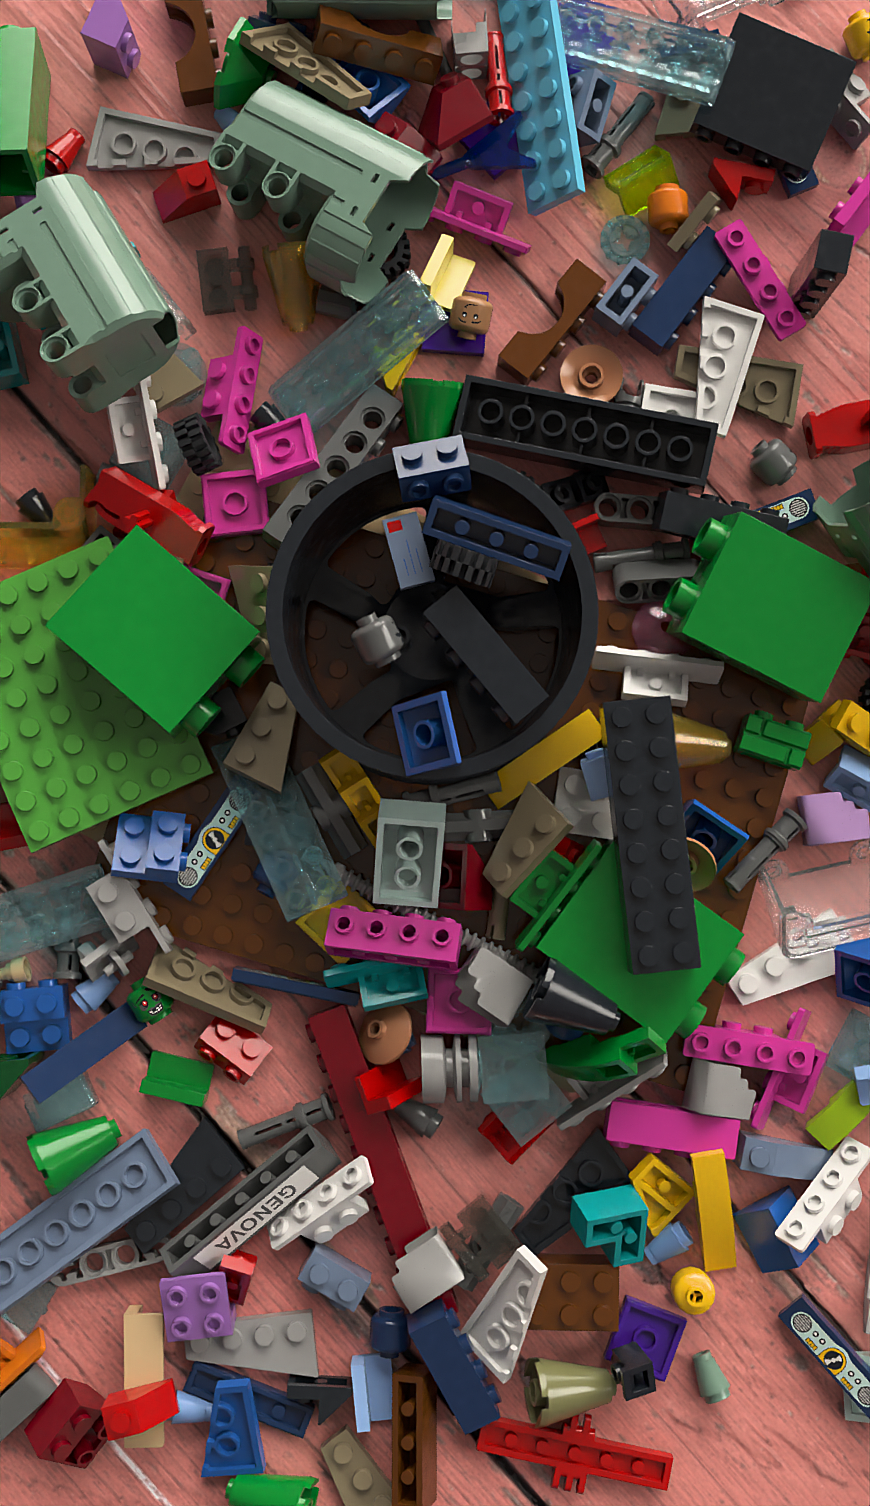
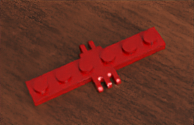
(576, 1453)

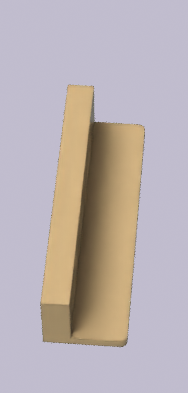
(143, 1364)

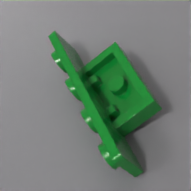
(546, 888)

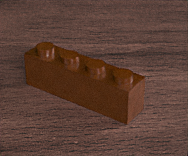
(414, 1436)

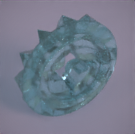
(632, 228)

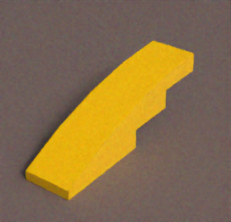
(547, 757)
(355, 790)
(713, 1210)

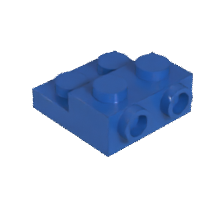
(151, 846)
(35, 1016)

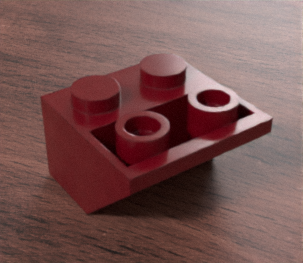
(69, 1425)

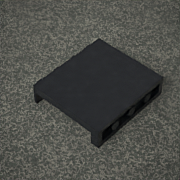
(774, 98)

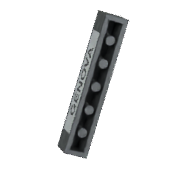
(251, 1204)

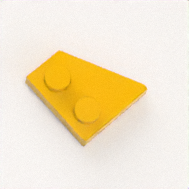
(660, 1190)

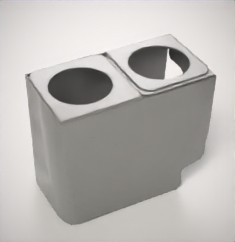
(471, 51)
(492, 986)
(717, 1090)
(426, 1270)

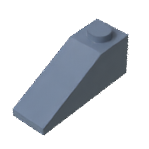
(779, 1156)

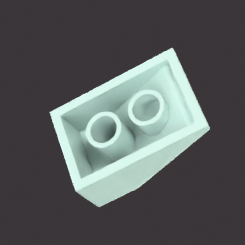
(409, 853)

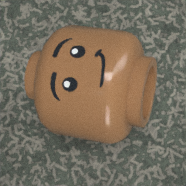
(470, 315)

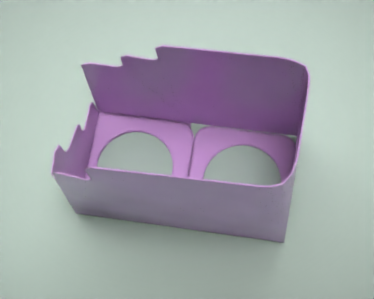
(832, 819)

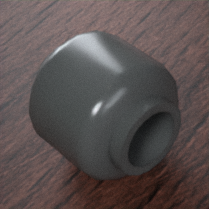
(773, 462)
(377, 640)

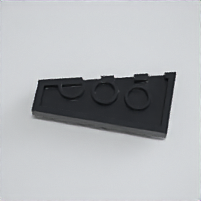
(590, 1169)

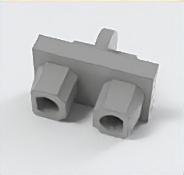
(108, 957)

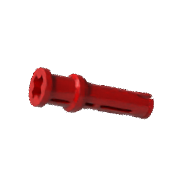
(498, 90)

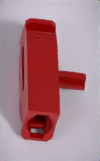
(838, 430)
(130, 502)

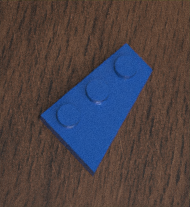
(234, 1432)

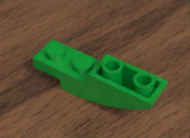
(606, 1060)

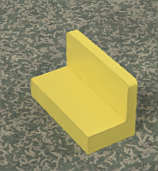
(447, 273)

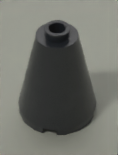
(569, 1001)

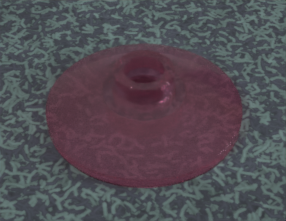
(648, 632)

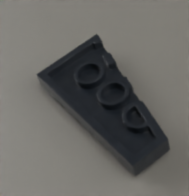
(202, 1169)

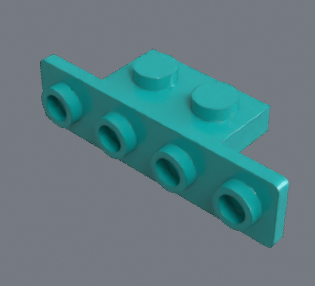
(380, 982)

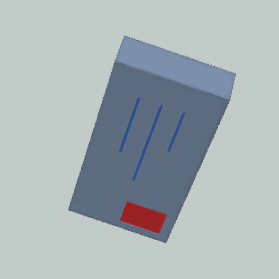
(408, 550)

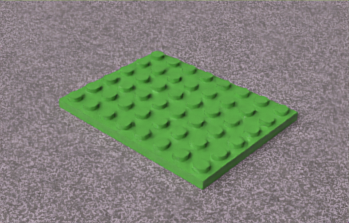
(67, 736)

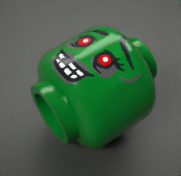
(148, 1004)

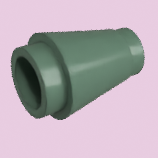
(710, 1378)

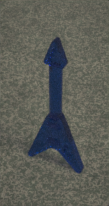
(490, 153)

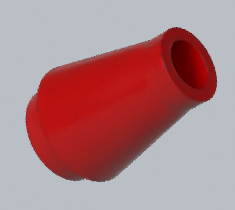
(63, 151)

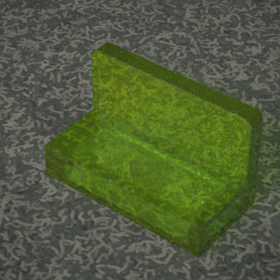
(639, 177)

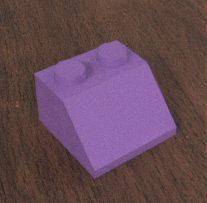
(111, 38)

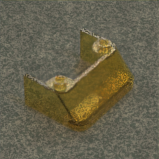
(34, 543)

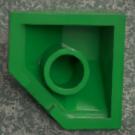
(241, 71)

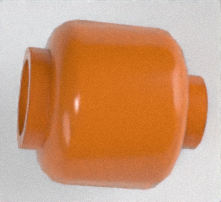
(667, 208)

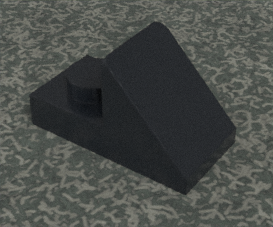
(329, 1390)

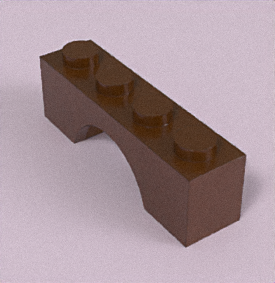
(345, 39)
(197, 68)
(527, 353)

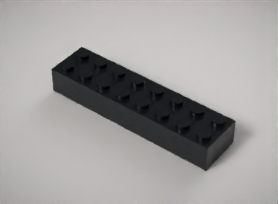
(585, 434)
(649, 835)

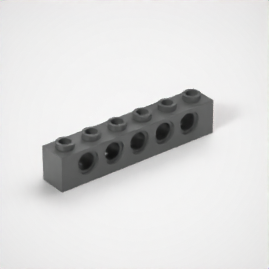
(373, 406)

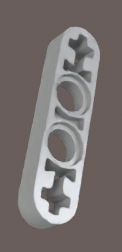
(111, 1261)

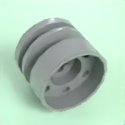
(449, 1068)

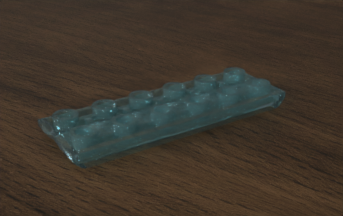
(644, 50)
(360, 351)
(284, 841)
(49, 913)

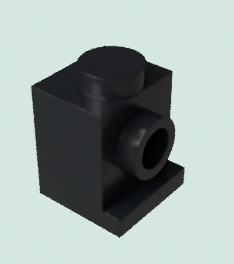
(632, 1370)

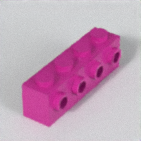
(394, 938)
(668, 1128)

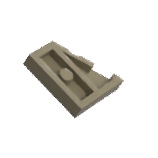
(703, 213)

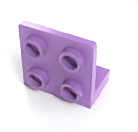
(197, 1306)

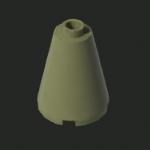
(564, 1389)

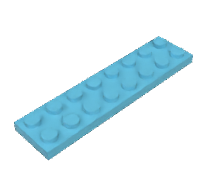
(543, 96)

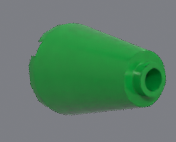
(430, 407)
(71, 1150)
(272, 1490)

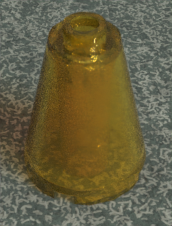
(291, 284)
(699, 743)

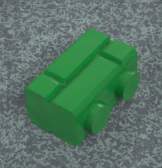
(772, 741)

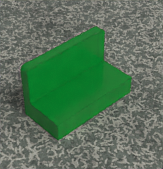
(178, 1078)

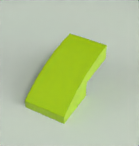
(838, 1117)

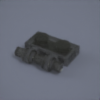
(216, 280)
(488, 1231)

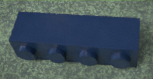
(680, 294)
(497, 537)
(454, 1366)

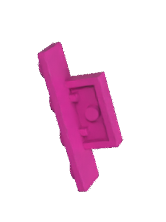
(480, 214)
(853, 216)
(760, 280)
(232, 390)
(750, 1048)
(789, 1088)

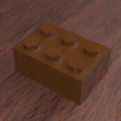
(577, 1294)

